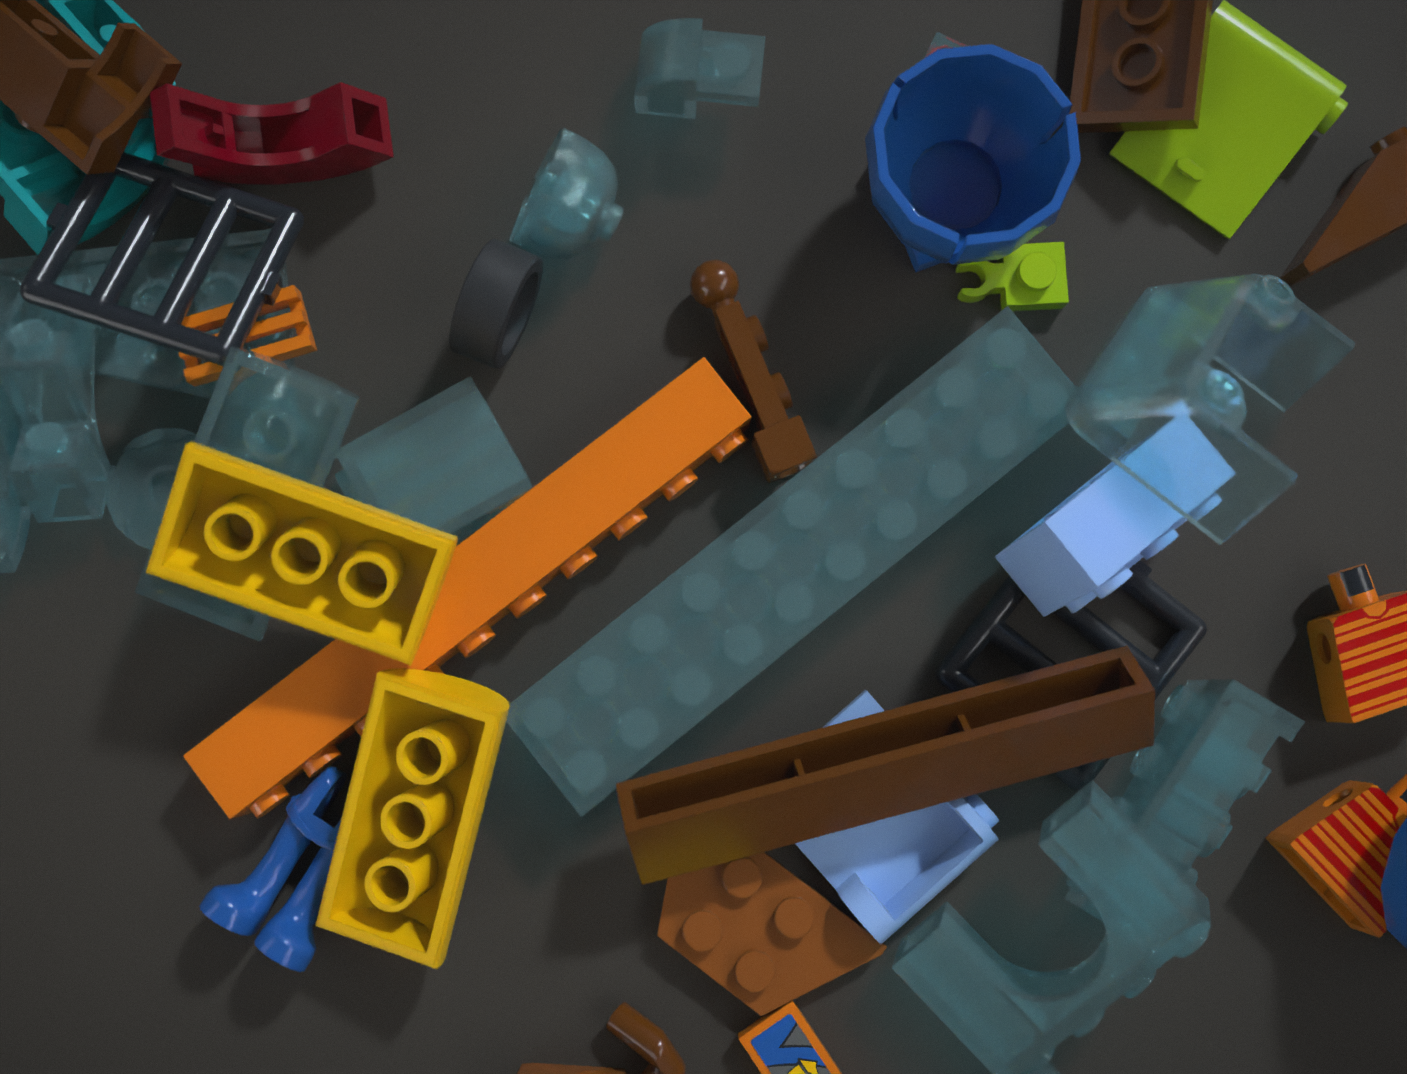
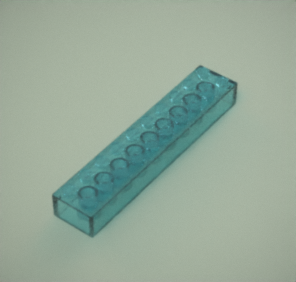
(792, 561)

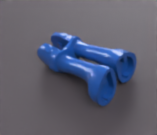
(245, 906)

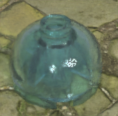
(569, 200)

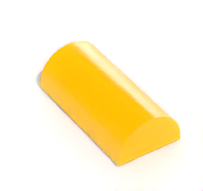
(301, 553)
(413, 812)

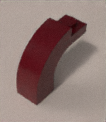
(273, 143)

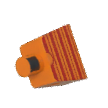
(1360, 649)
(1344, 848)

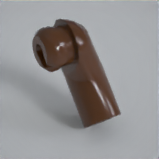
(646, 1040)

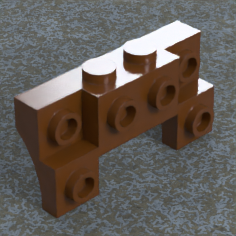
(72, 93)

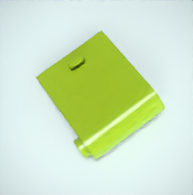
(1253, 119)

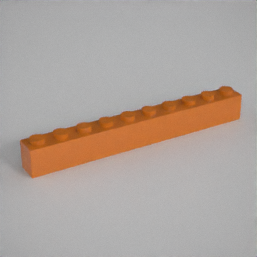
(490, 575)

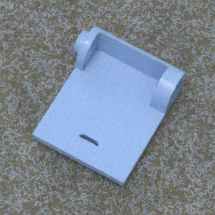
(904, 861)

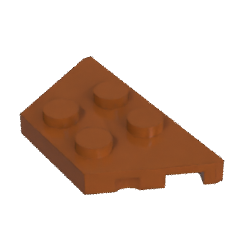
(761, 931)

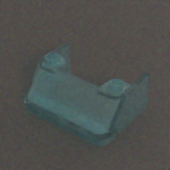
(1176, 419)

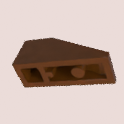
(1361, 214)

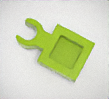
(1026, 279)

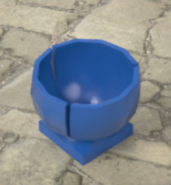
(969, 156)

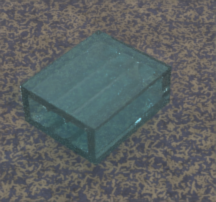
(437, 464)

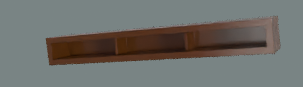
(886, 764)

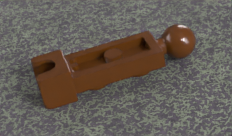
(780, 442)

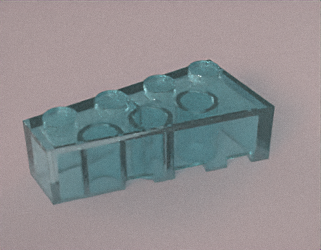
(1197, 769)

